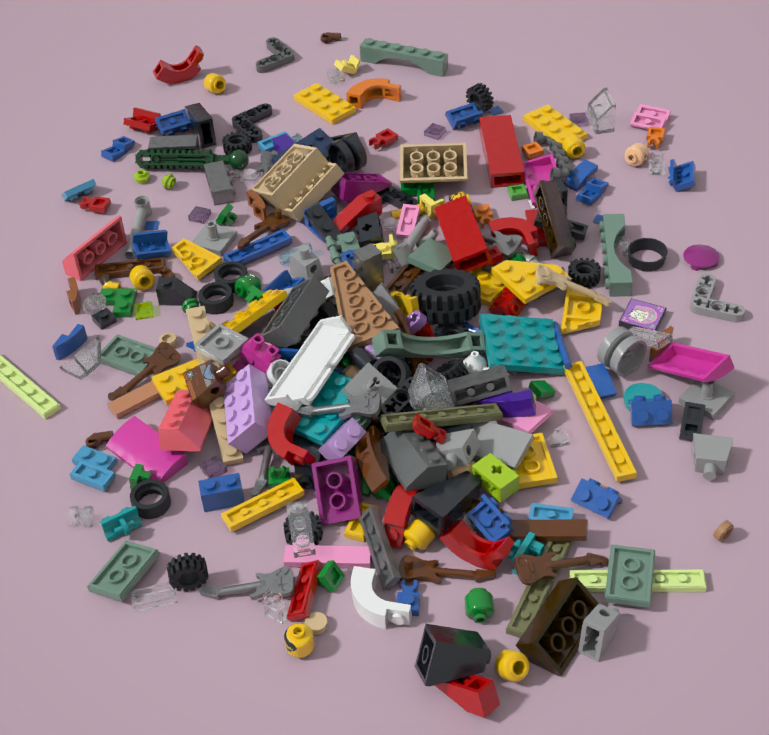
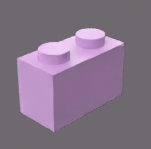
(342, 440)

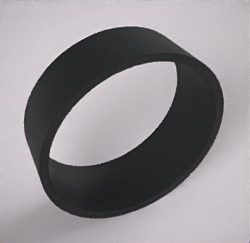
(647, 244)

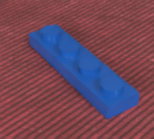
(259, 247)

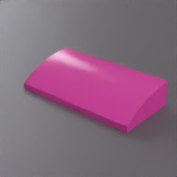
(537, 170)
(692, 362)
(140, 444)

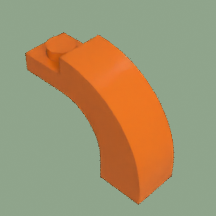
(371, 89)

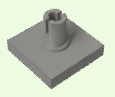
(215, 238)
(221, 344)
(369, 380)
(710, 394)

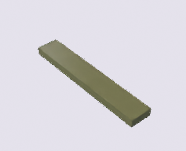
(443, 416)
(537, 593)

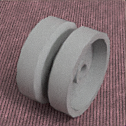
(622, 351)

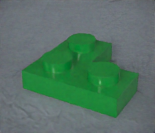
(418, 189)
(122, 300)

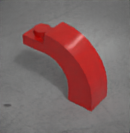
(180, 72)
(517, 226)
(280, 436)
(398, 515)
(473, 548)

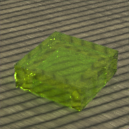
(143, 310)

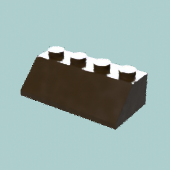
(554, 220)
(557, 627)

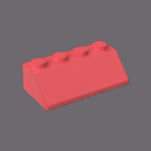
(95, 250)
(184, 424)

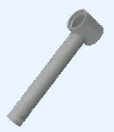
(143, 210)
(404, 249)

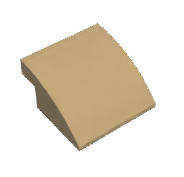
(433, 162)
(298, 181)

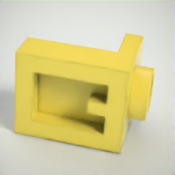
(348, 66)
(429, 205)
(386, 248)

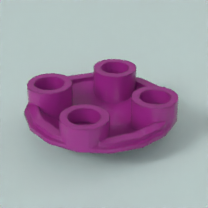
(701, 256)

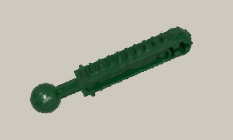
(237, 159)

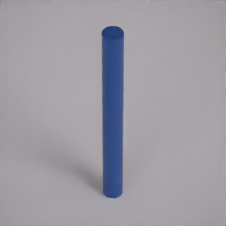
(561, 346)

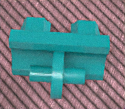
(121, 523)
(528, 547)

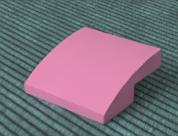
(650, 116)
(528, 423)

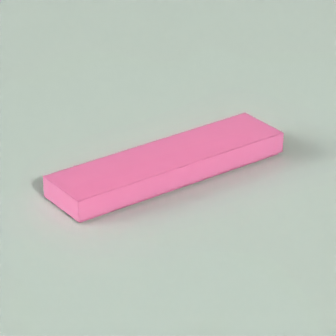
(343, 556)

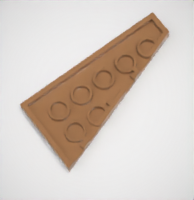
(358, 306)

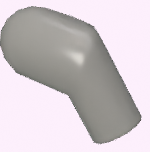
(432, 234)

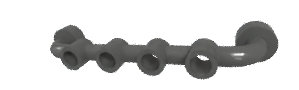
(558, 153)

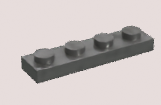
(380, 548)

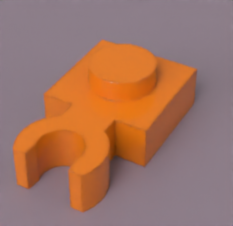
(655, 136)
(482, 214)

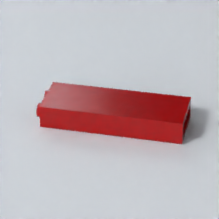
(501, 151)
(462, 235)

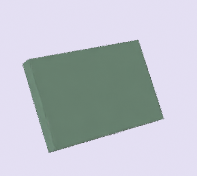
(431, 256)
(126, 354)
(123, 571)
(630, 576)

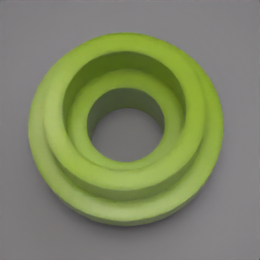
(141, 176)
(168, 181)

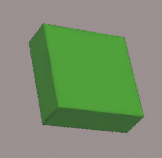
(517, 192)

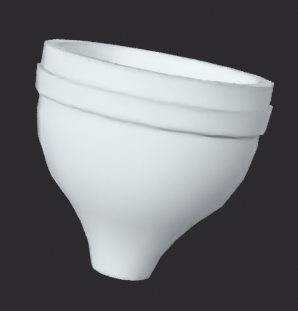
(475, 362)
(275, 371)

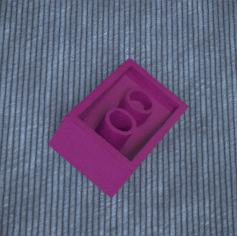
(354, 184)
(338, 489)

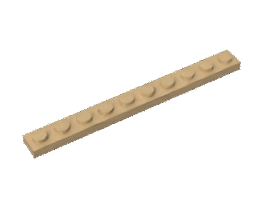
(199, 328)

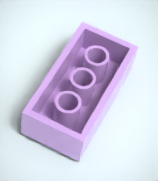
(246, 410)

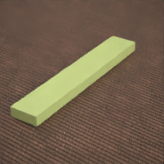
(27, 390)
(663, 580)

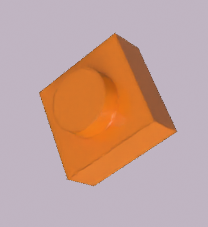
(532, 150)

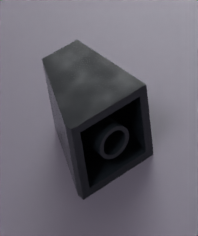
(450, 654)

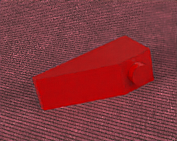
(362, 205)
(473, 694)

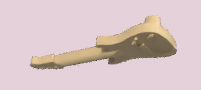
(550, 277)

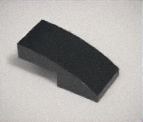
(692, 420)

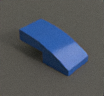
(119, 148)
(579, 175)
(592, 191)
(69, 343)
(601, 381)

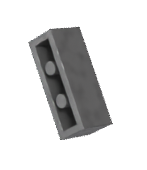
(178, 142)
(219, 182)
(369, 266)
(479, 385)

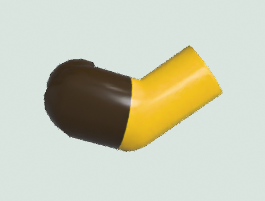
(105, 280)

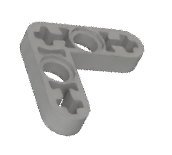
(706, 301)

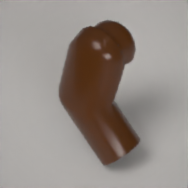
(329, 36)
(165, 272)
(98, 438)

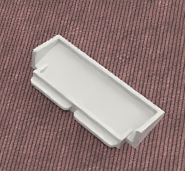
(312, 364)

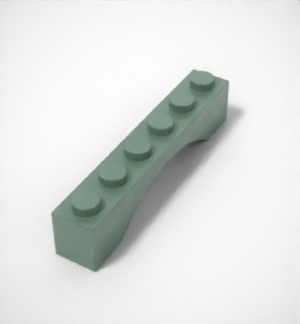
(431, 61)
(618, 276)
(408, 346)

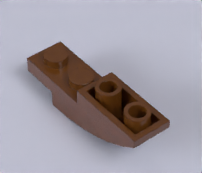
(371, 460)

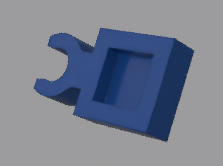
(410, 596)

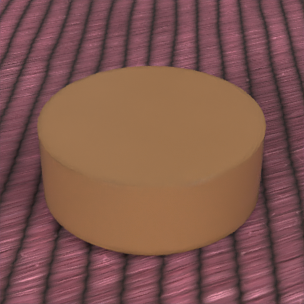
(723, 530)

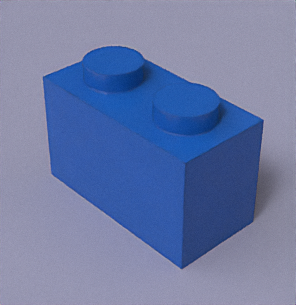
(221, 492)

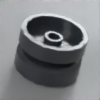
(347, 153)

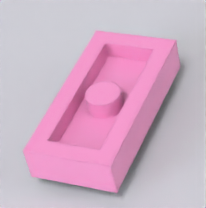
(408, 220)

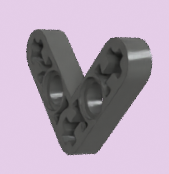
(281, 56)

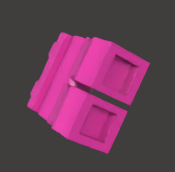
(257, 354)

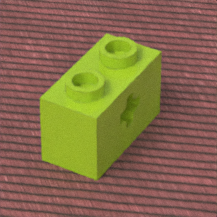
(496, 477)

